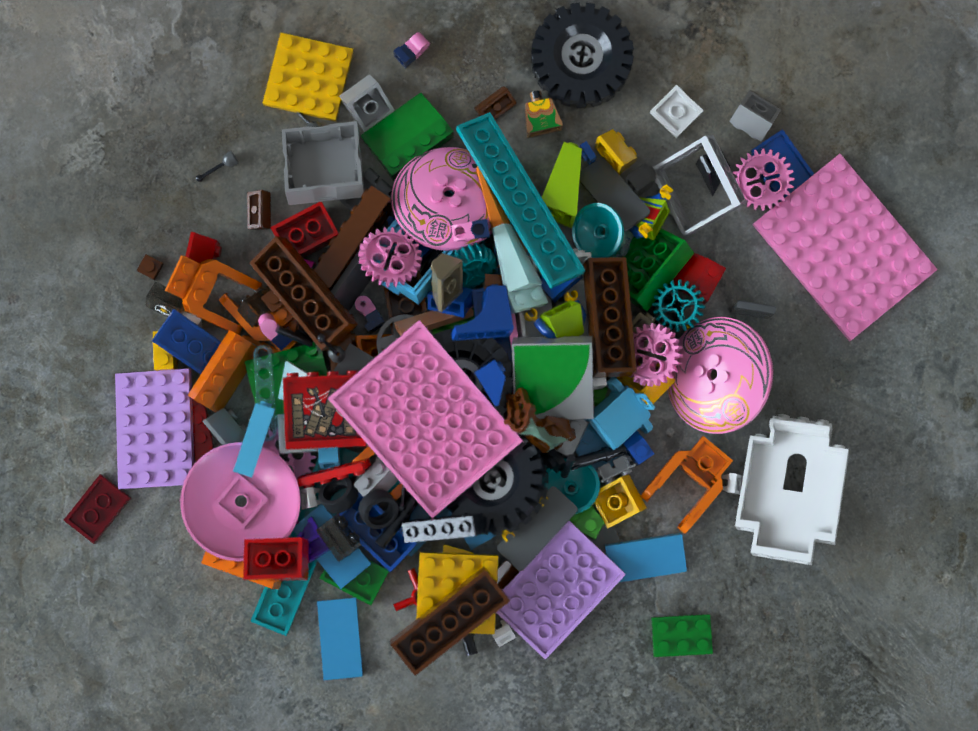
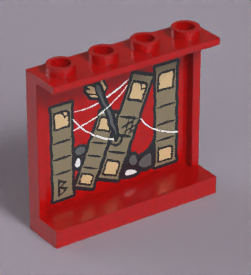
(309, 415)

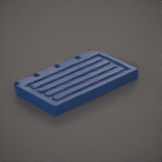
(781, 143)

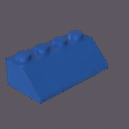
(396, 549)

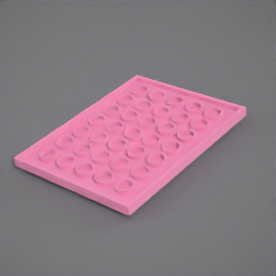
(845, 247)
(425, 419)

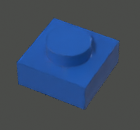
(587, 153)

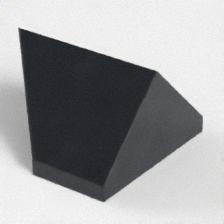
(709, 173)

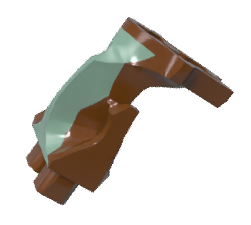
(543, 433)

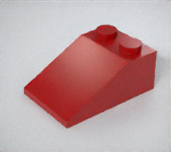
(702, 273)
(276, 559)

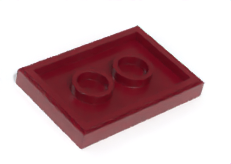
(97, 509)

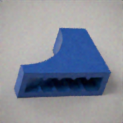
(493, 320)

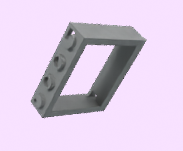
(723, 172)

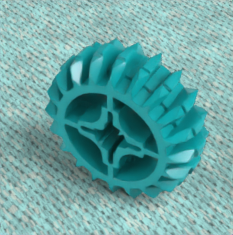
(476, 262)
(674, 289)

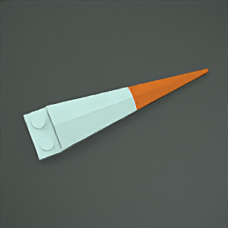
(516, 269)

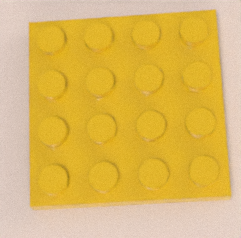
(308, 77)
(445, 572)

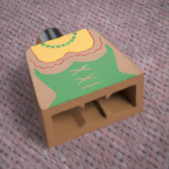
(541, 116)

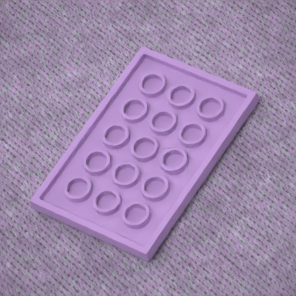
(154, 428)
(558, 589)

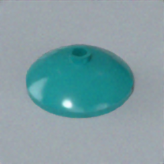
(589, 226)
(585, 482)

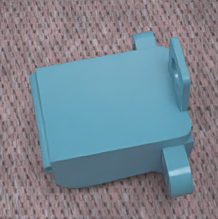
(621, 414)

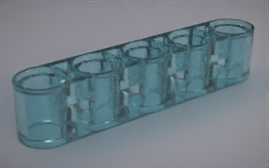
(266, 383)

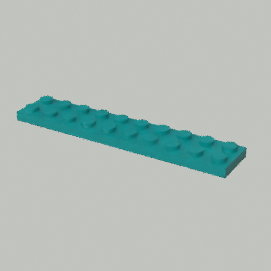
(520, 200)
(279, 606)

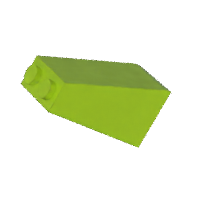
(563, 185)

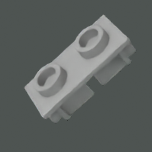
(622, 467)

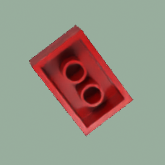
(307, 230)

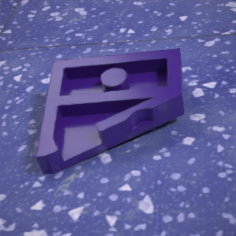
(316, 544)

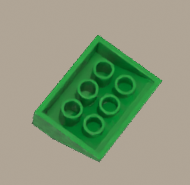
(407, 134)
(654, 264)
(304, 357)

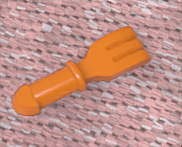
(258, 343)

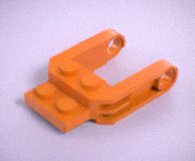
(195, 282)
(282, 317)
(704, 465)

